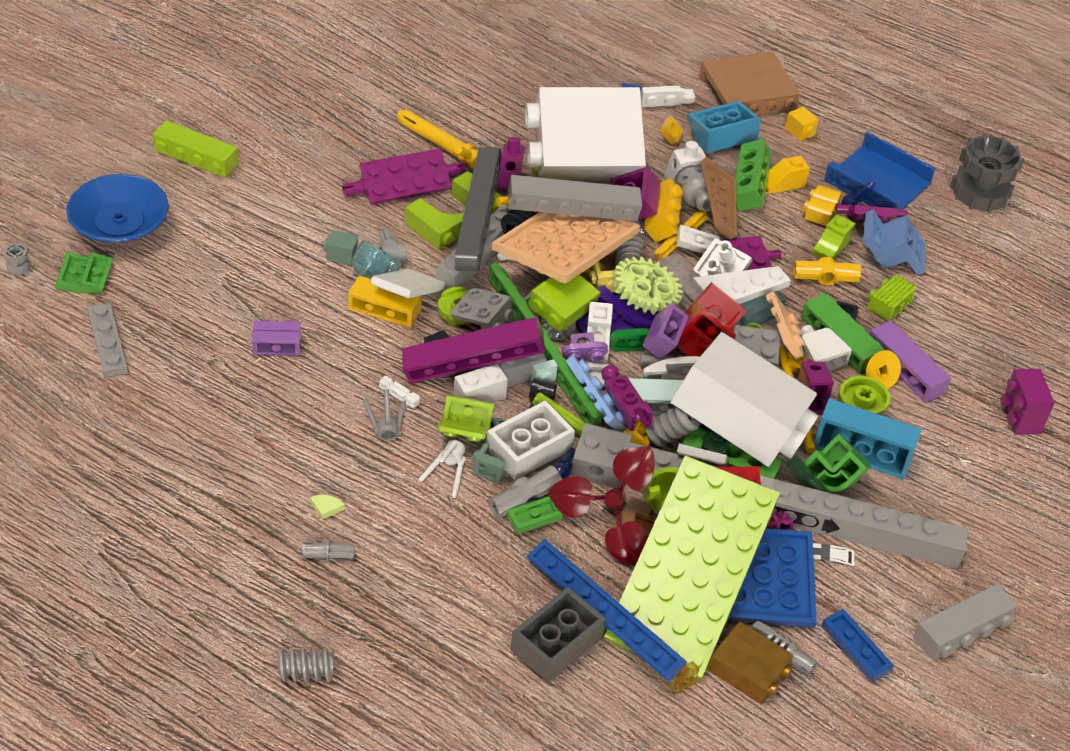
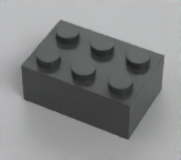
(557, 634)

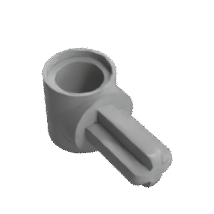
(392, 246)

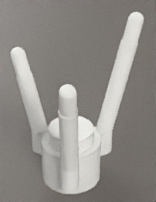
(450, 455)

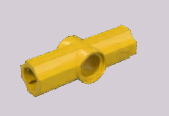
(826, 271)

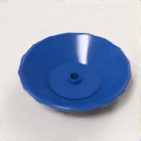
(117, 208)

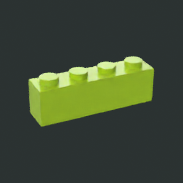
(195, 148)

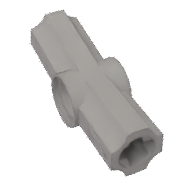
(524, 491)

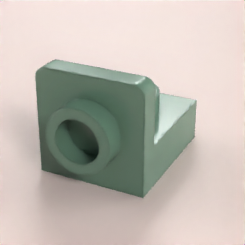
(488, 466)

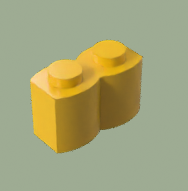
(821, 204)

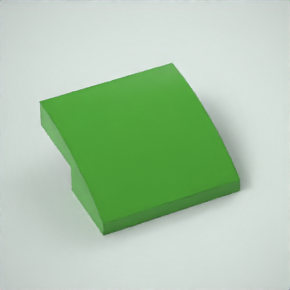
(83, 273)

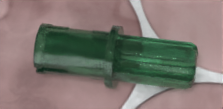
(804, 474)

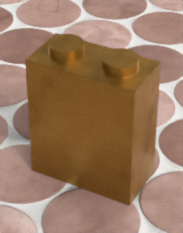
(751, 663)

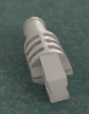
(800, 660)

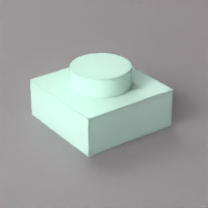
(545, 371)

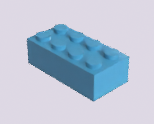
(880, 439)

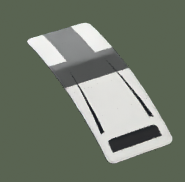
(833, 553)

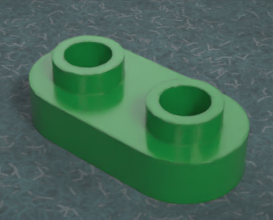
(628, 340)

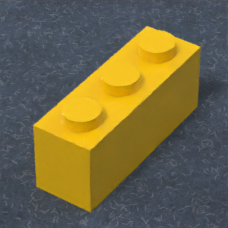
(667, 218)
(382, 303)

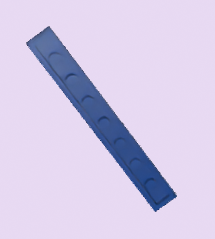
(618, 619)

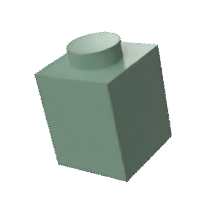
(341, 247)

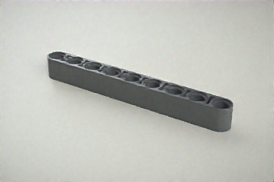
(478, 210)

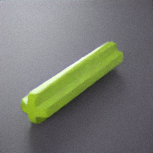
(575, 422)

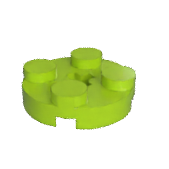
(447, 302)

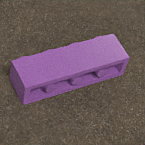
(917, 368)

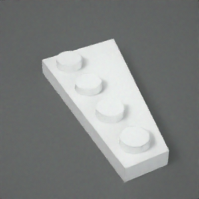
(746, 284)

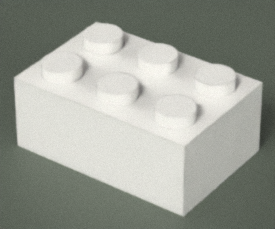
(530, 439)

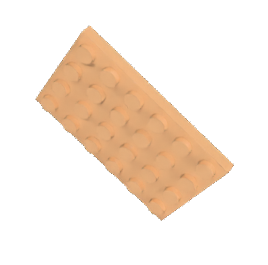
(563, 243)

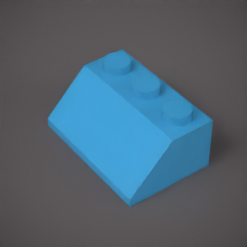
(724, 126)

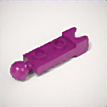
(626, 398)

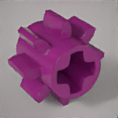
(780, 521)

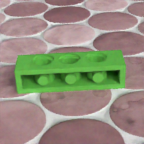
(752, 174)
(736, 456)

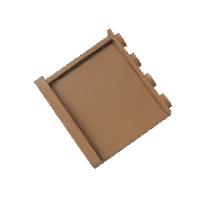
(754, 81)

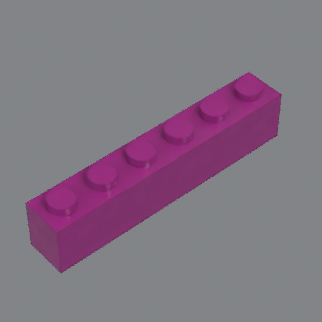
(473, 350)

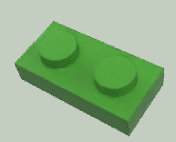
(533, 515)

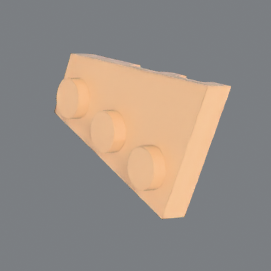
(787, 326)

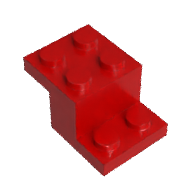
(708, 317)

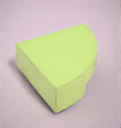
(326, 505)

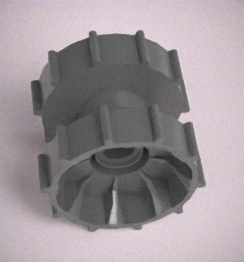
(986, 173)

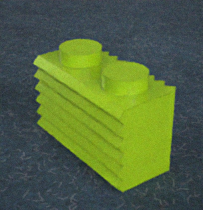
(891, 297)

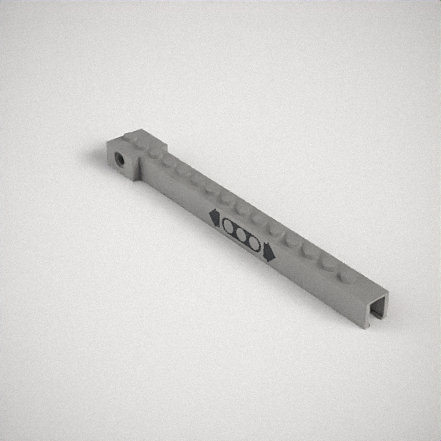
(809, 507)

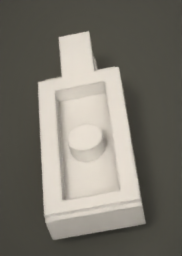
(666, 96)

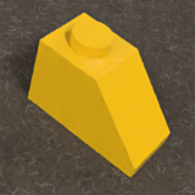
(787, 175)

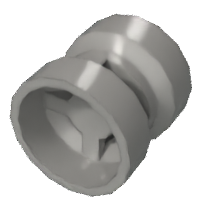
(16, 258)

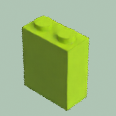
(561, 302)

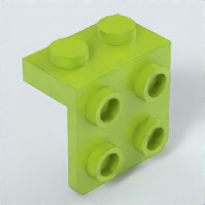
(466, 418)

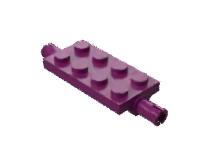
(404, 176)

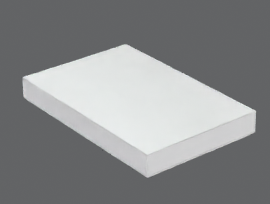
(408, 283)

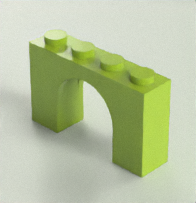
(438, 227)

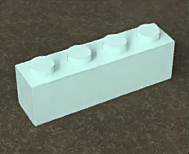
(656, 393)

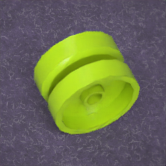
(865, 394)

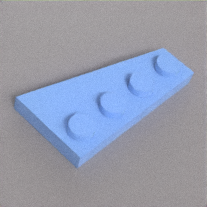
(593, 388)

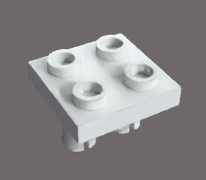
(721, 259)

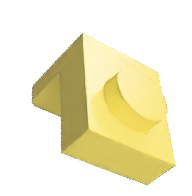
(600, 278)

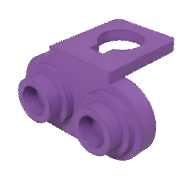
(588, 351)

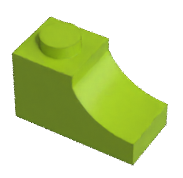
(835, 238)

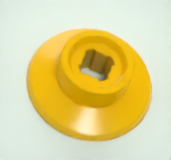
(890, 368)

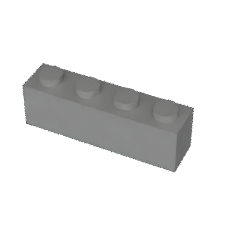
(965, 622)

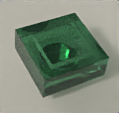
(715, 443)

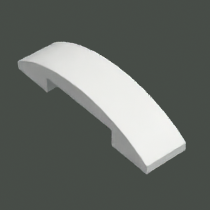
(599, 324)
(670, 368)

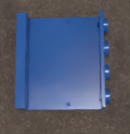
(896, 174)

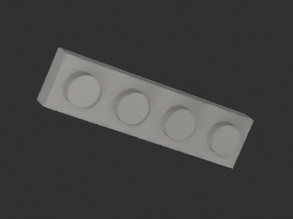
(107, 340)

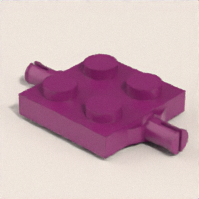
(858, 212)
(755, 248)

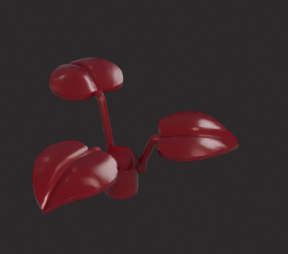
(573, 493)

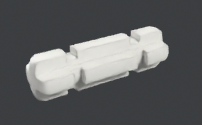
(400, 391)

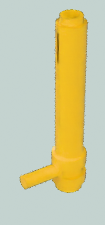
(463, 151)

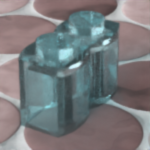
(372, 260)

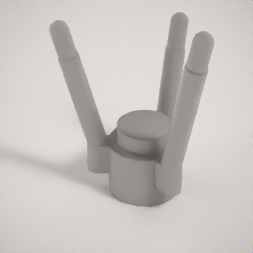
(387, 427)

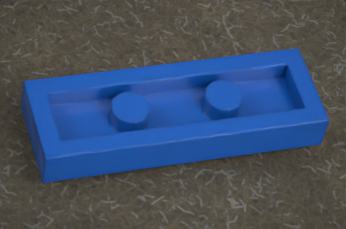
(857, 645)

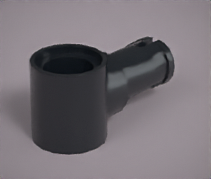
(544, 387)

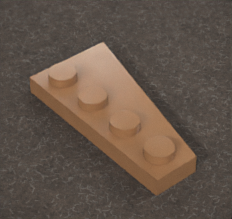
(722, 197)

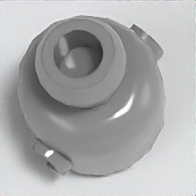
(694, 188)

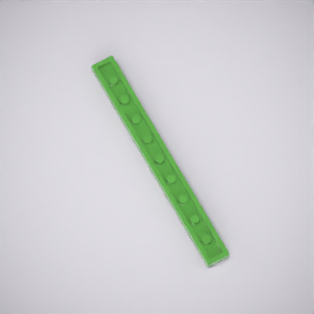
(565, 377)

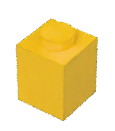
(801, 123)

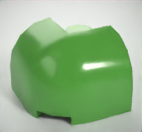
(838, 465)

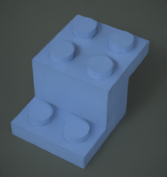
(894, 242)

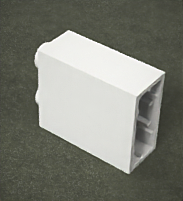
(586, 133)
(747, 400)

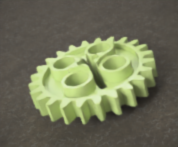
(646, 284)

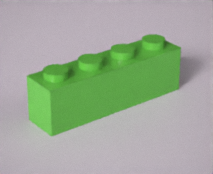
(826, 313)

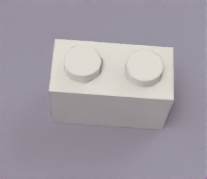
(483, 384)

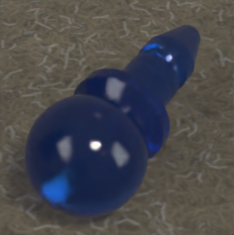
(855, 198)
(564, 464)

